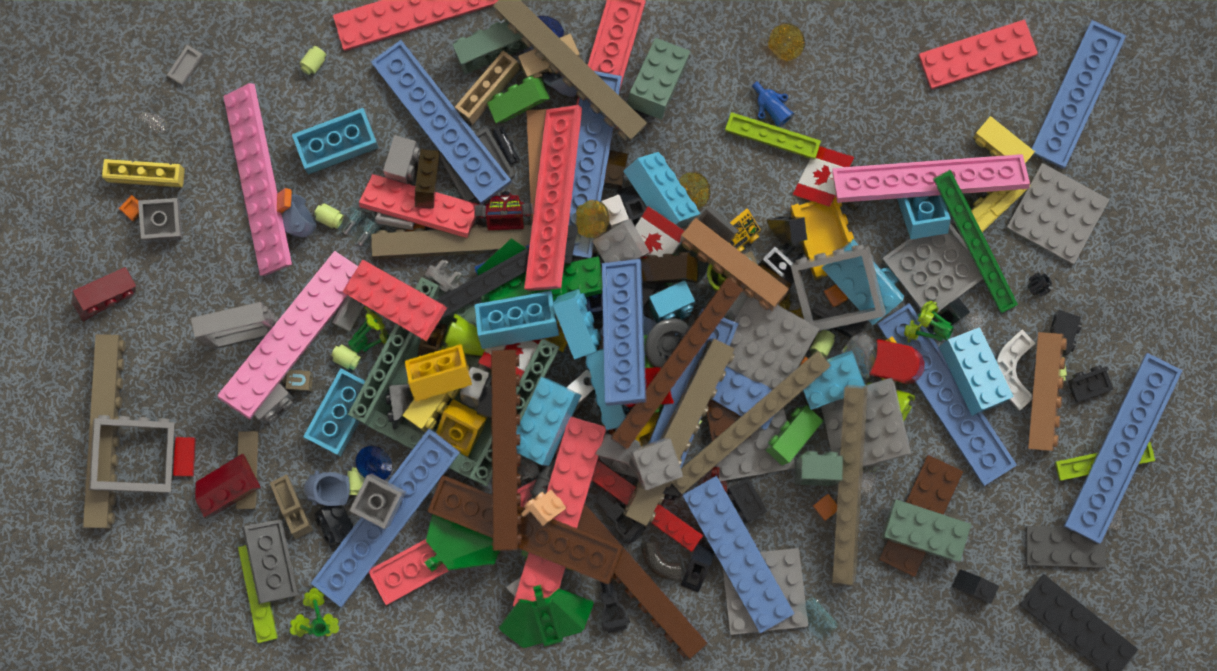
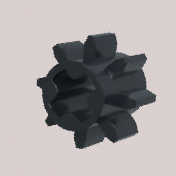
(1039, 284)

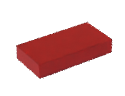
(184, 456)

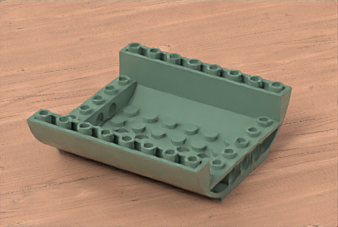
(391, 370)

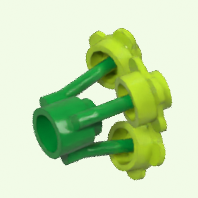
(942, 329)

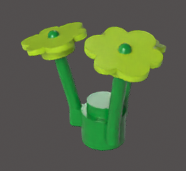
(374, 321)
(319, 626)

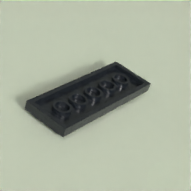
(1078, 626)

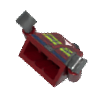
(504, 212)

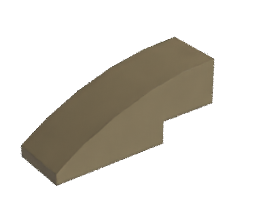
(291, 506)

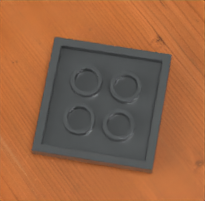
(491, 145)

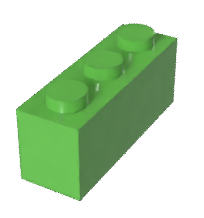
(518, 99)
(793, 434)

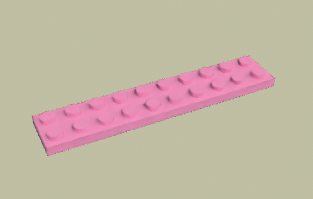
(916, 178)
(257, 180)
(289, 337)

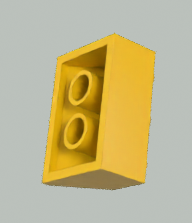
(438, 373)

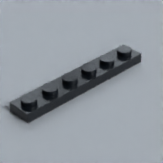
(484, 282)

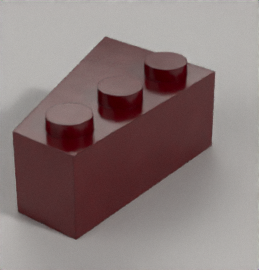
(103, 293)

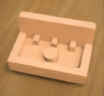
(544, 507)

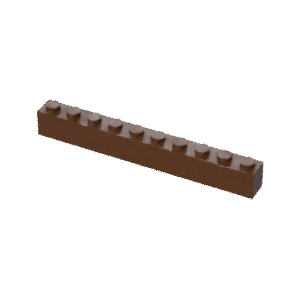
(677, 363)
(505, 450)
(647, 593)

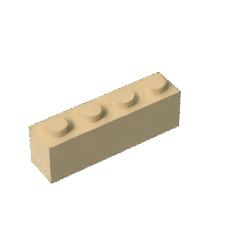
(487, 86)

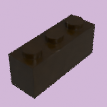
(427, 178)
(669, 268)

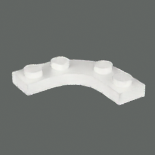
(1007, 361)

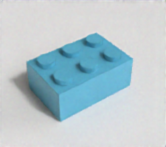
(925, 216)
(672, 303)
(577, 323)
(831, 383)

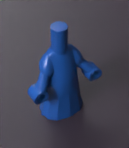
(769, 100)

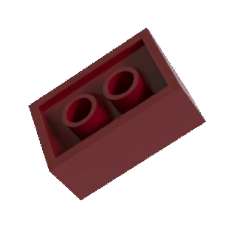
(225, 486)

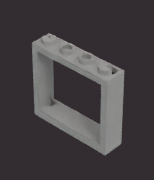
(839, 255)
(234, 325)
(125, 421)

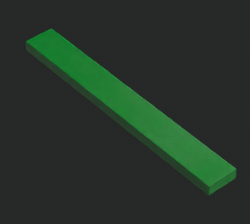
(975, 241)

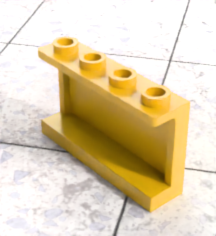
(824, 229)

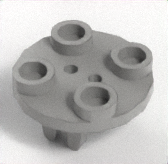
(439, 274)

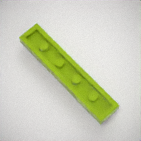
(772, 136)
(1081, 465)
(261, 613)

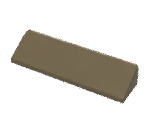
(249, 446)

